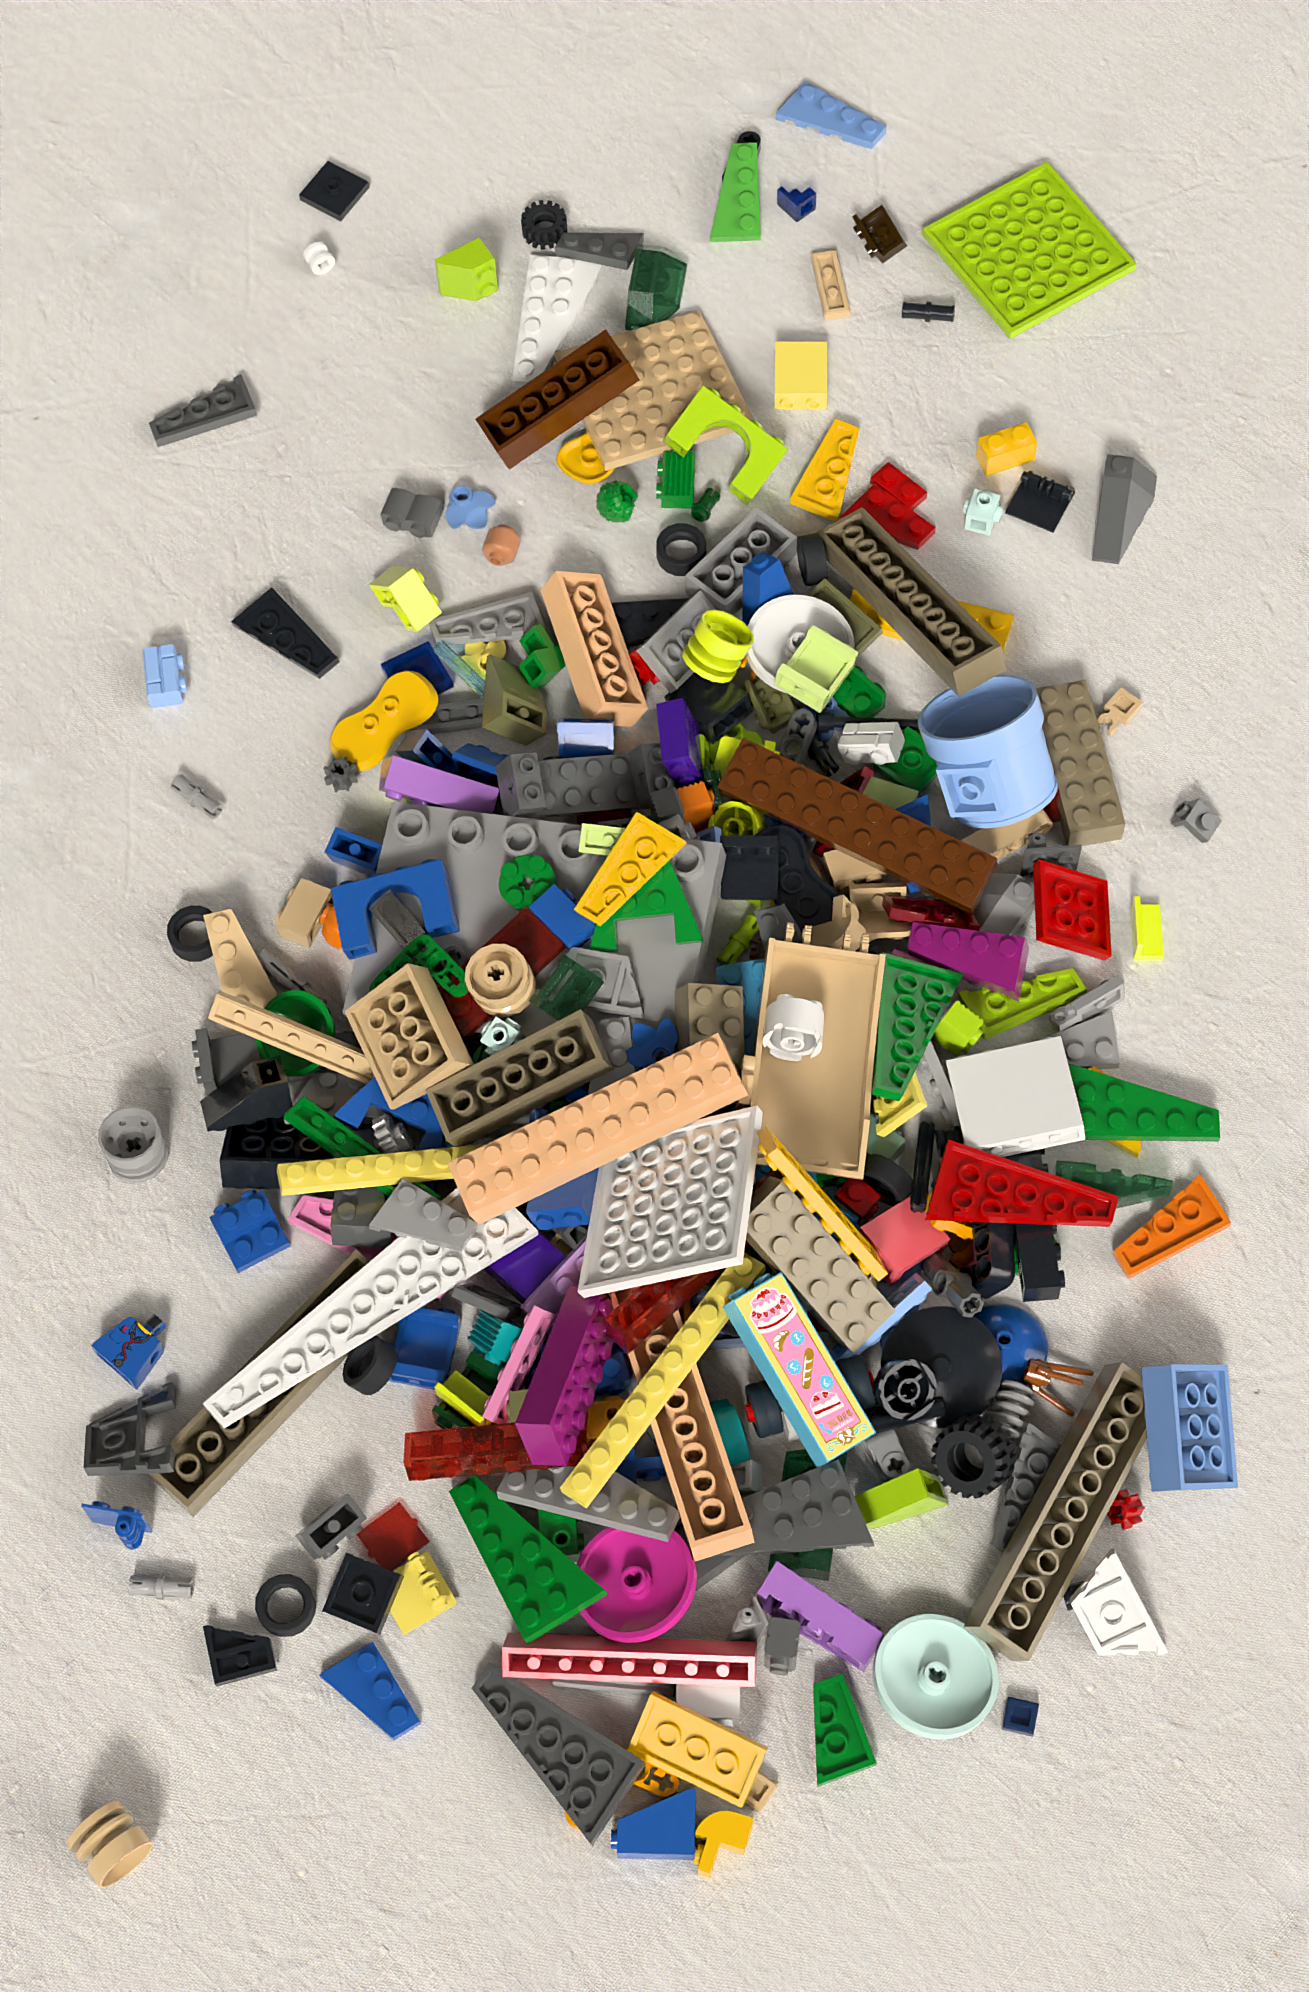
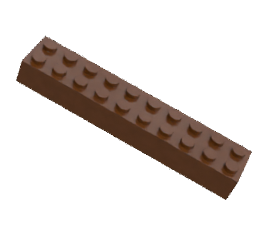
(858, 826)

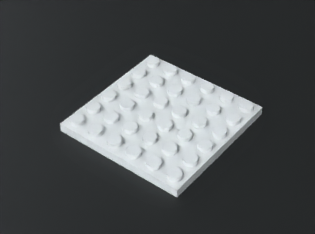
(673, 1205)

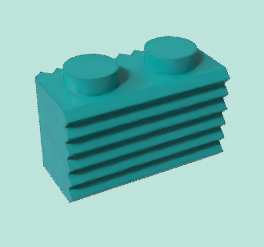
(494, 1337)

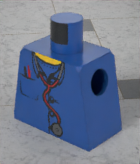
(132, 1348)

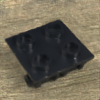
(1040, 501)

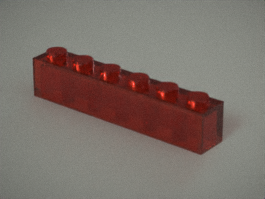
(475, 1451)

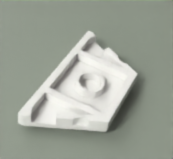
(1114, 1612)

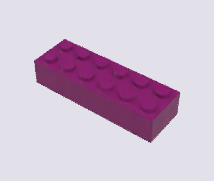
(565, 1379)

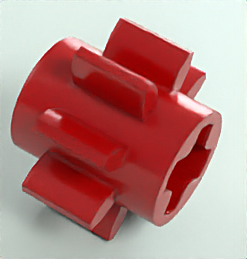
(1126, 1510)

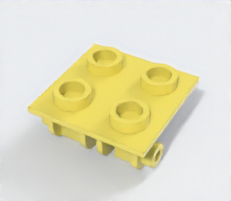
(421, 1593)

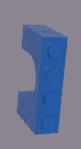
(425, 881)

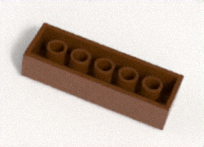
(557, 399)

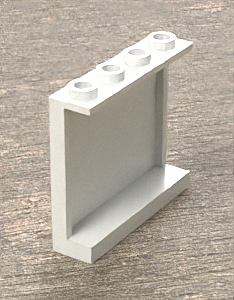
(1016, 1098)

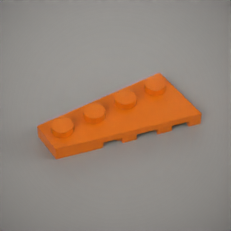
(1178, 1226)

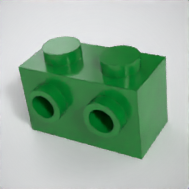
(562, 1533)

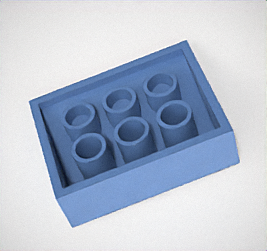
(1189, 1427)

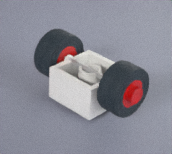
(769, 1417)

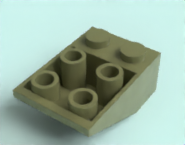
(512, 704)

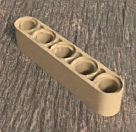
(1008, 838)

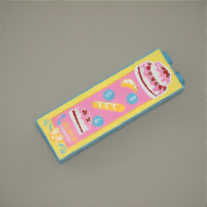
(798, 1368)

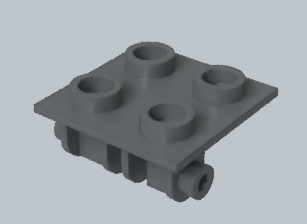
(1036, 850)

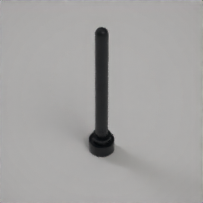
(829, 721)

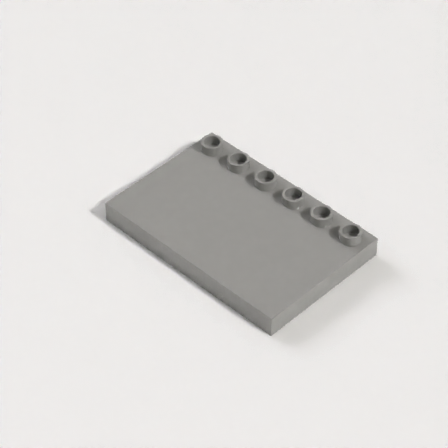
(476, 849)

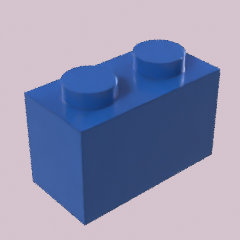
(353, 851)
(557, 913)

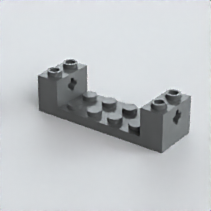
(580, 784)

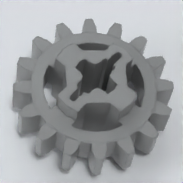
(391, 1136)

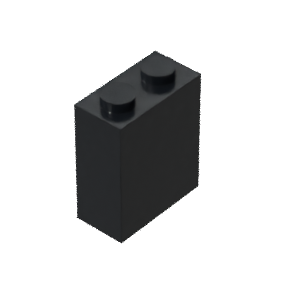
(713, 705)

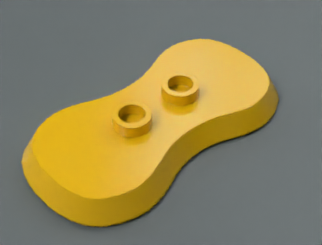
(581, 461)
(401, 704)

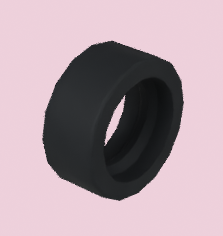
(676, 532)
(812, 559)
(179, 920)
(887, 1179)
(370, 1365)
(274, 1584)

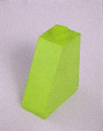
(901, 1498)

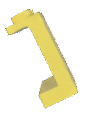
(800, 375)

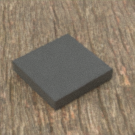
(487, 1301)

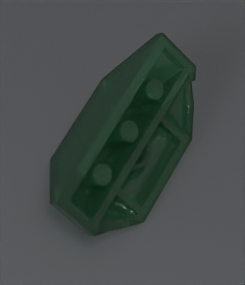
(654, 286)

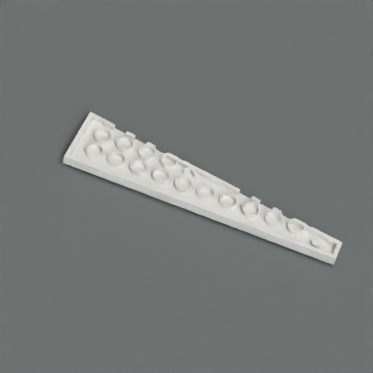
(372, 1300)

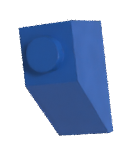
(427, 750)

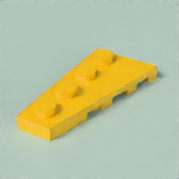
(828, 473)

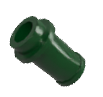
(701, 510)

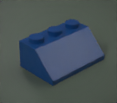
(477, 764)

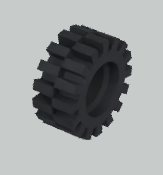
(540, 213)

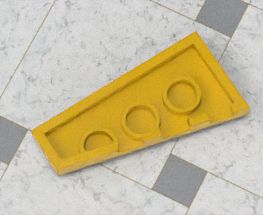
(631, 863)

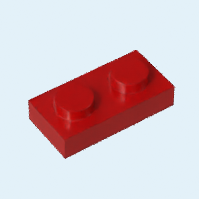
(899, 486)

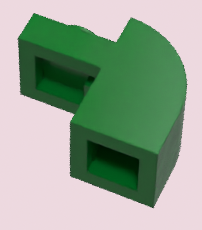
(543, 657)

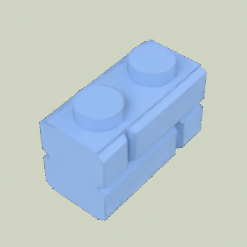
(162, 675)

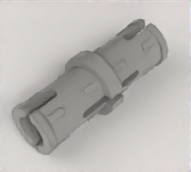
(196, 796)
(161, 1586)

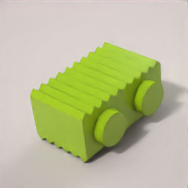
(958, 1030)

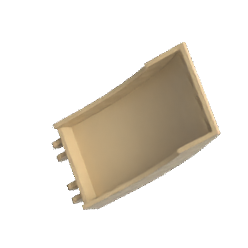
(822, 1101)

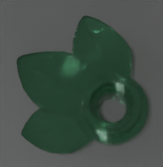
(712, 779)

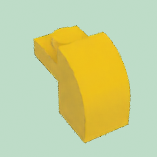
(721, 1830)

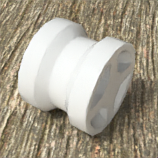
(319, 258)

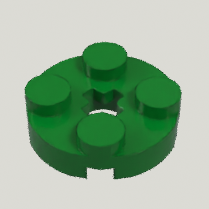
(516, 871)

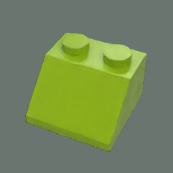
(467, 272)

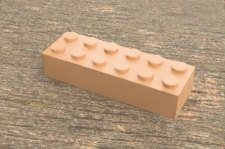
(593, 648)

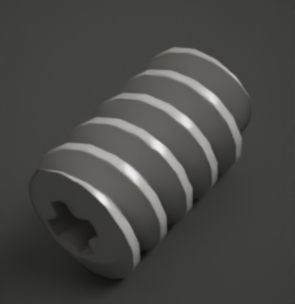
(1010, 1406)

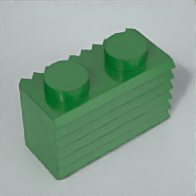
(677, 480)

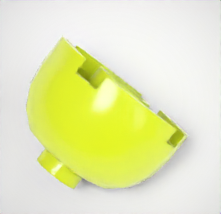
(737, 819)

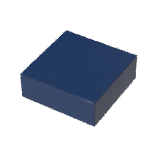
(1020, 1716)

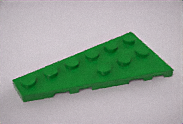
(1136, 1113)

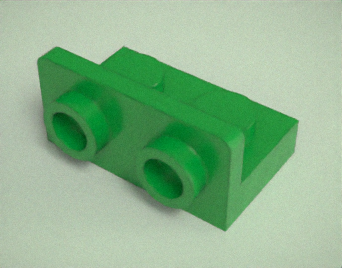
(859, 695)

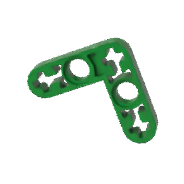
(428, 960)

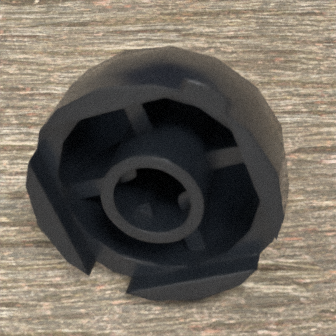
(905, 1388)

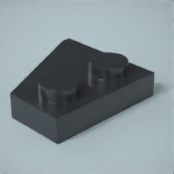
(238, 1655)

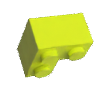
(405, 593)

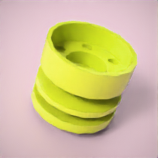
(718, 646)

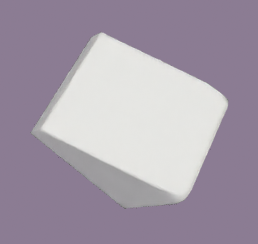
(748, 1477)

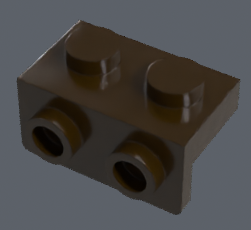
(880, 234)

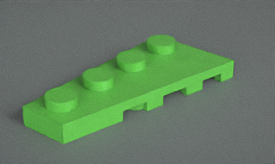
(738, 204)

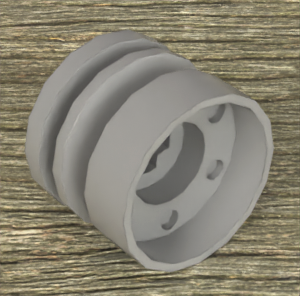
(133, 1144)

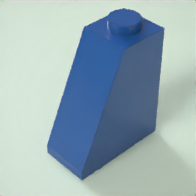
(762, 582)
(659, 1830)

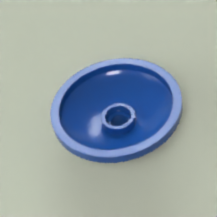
(1025, 1338)

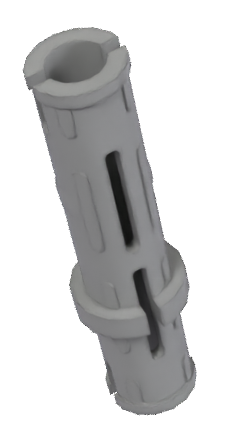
(286, 977)

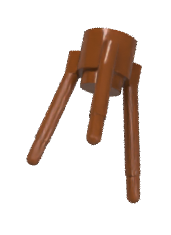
(1040, 1372)

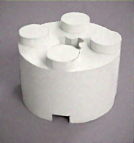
(793, 1028)

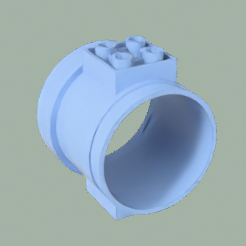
(990, 752)

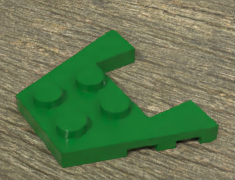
(656, 898)

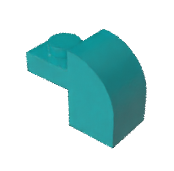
(730, 1431)

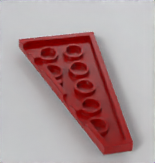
(998, 1190)

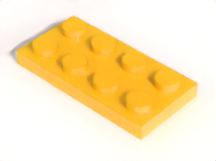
(697, 1749)

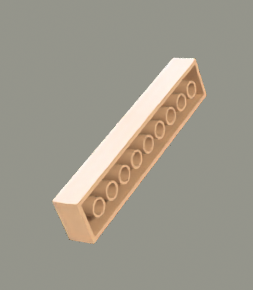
(597, 1129)
(692, 1452)

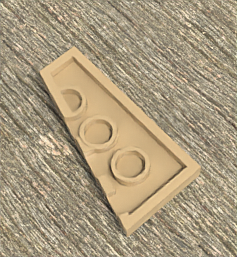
(236, 961)

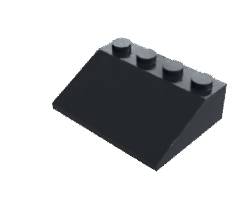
(255, 1150)

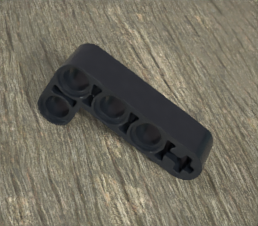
(993, 1258)

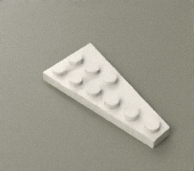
(550, 307)

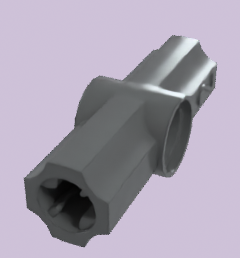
(952, 1284)

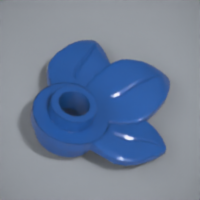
(651, 1043)

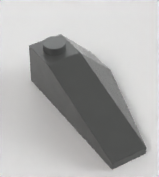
(1124, 500)

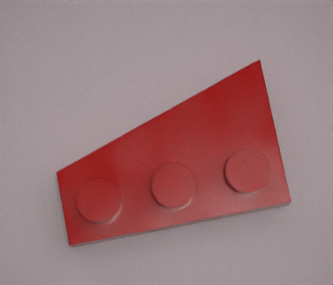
(895, 517)

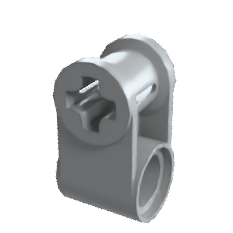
(885, 1453)

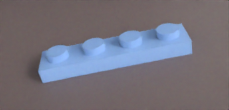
(904, 1298)

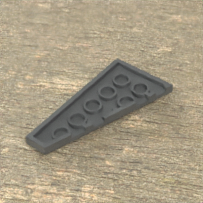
(572, 1759)

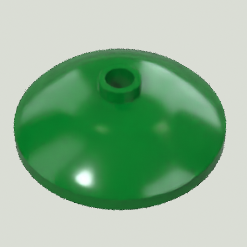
(306, 1010)

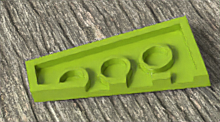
(1036, 998)

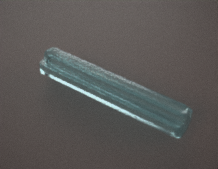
(460, 667)

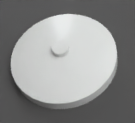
(783, 626)

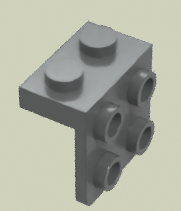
(222, 1057)

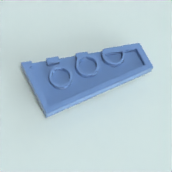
(831, 116)

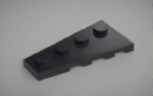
(283, 631)

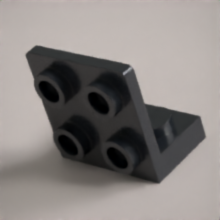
(750, 868)

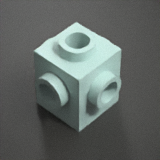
(982, 511)
(495, 1029)

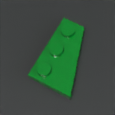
(839, 1734)

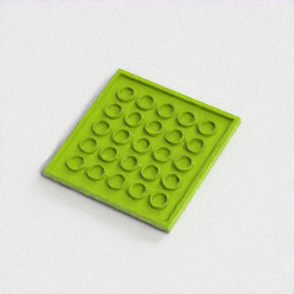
(1028, 250)

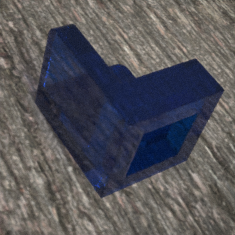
(795, 203)

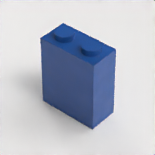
(564, 1205)

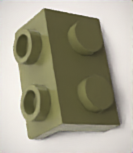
(772, 706)

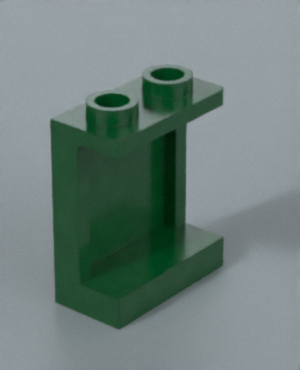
(482, 1375)

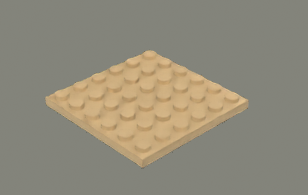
(672, 366)

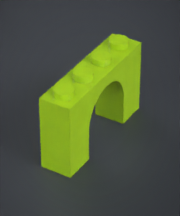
(710, 411)

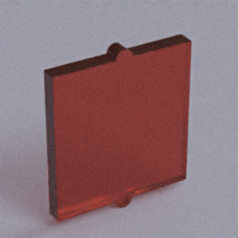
(393, 1537)

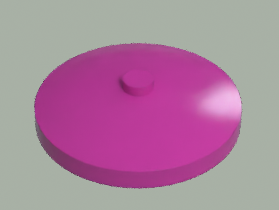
(645, 1582)

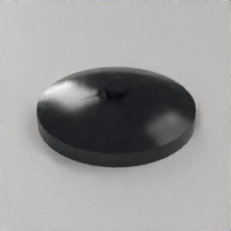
(957, 1352)

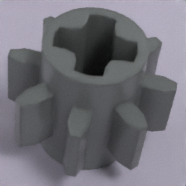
(338, 767)

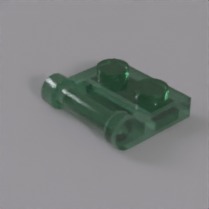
(573, 995)

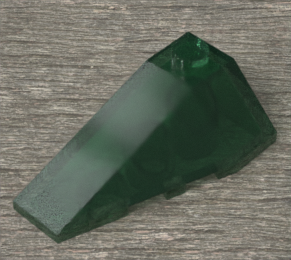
(1130, 1190)

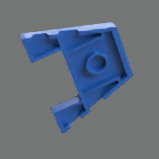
(416, 1113)

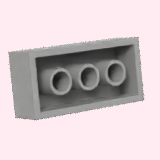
(721, 570)

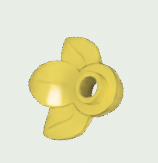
(477, 654)

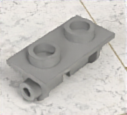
(749, 1624)

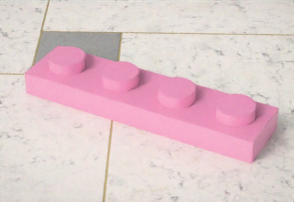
(519, 1364)

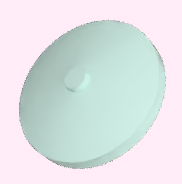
(935, 1676)

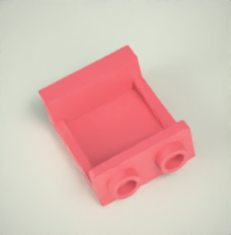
(903, 1239)

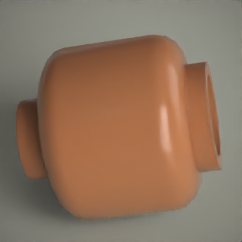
(501, 545)

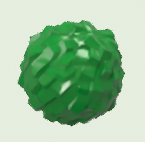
(616, 501)

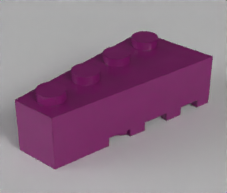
(981, 956)

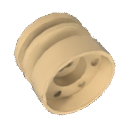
(109, 1844)

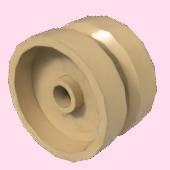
(500, 980)

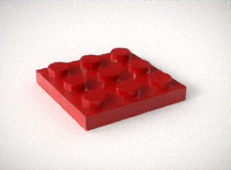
(1072, 910)

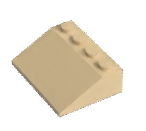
(408, 1035)

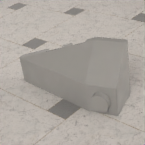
(1005, 905)

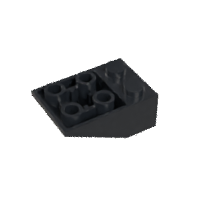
(248, 1096)

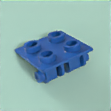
(128, 1522)

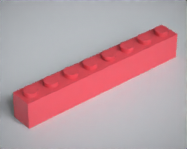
(645, 1661)

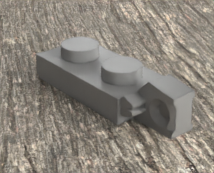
(1090, 1004)

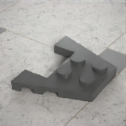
(118, 1440)

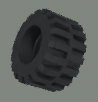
(959, 1471)

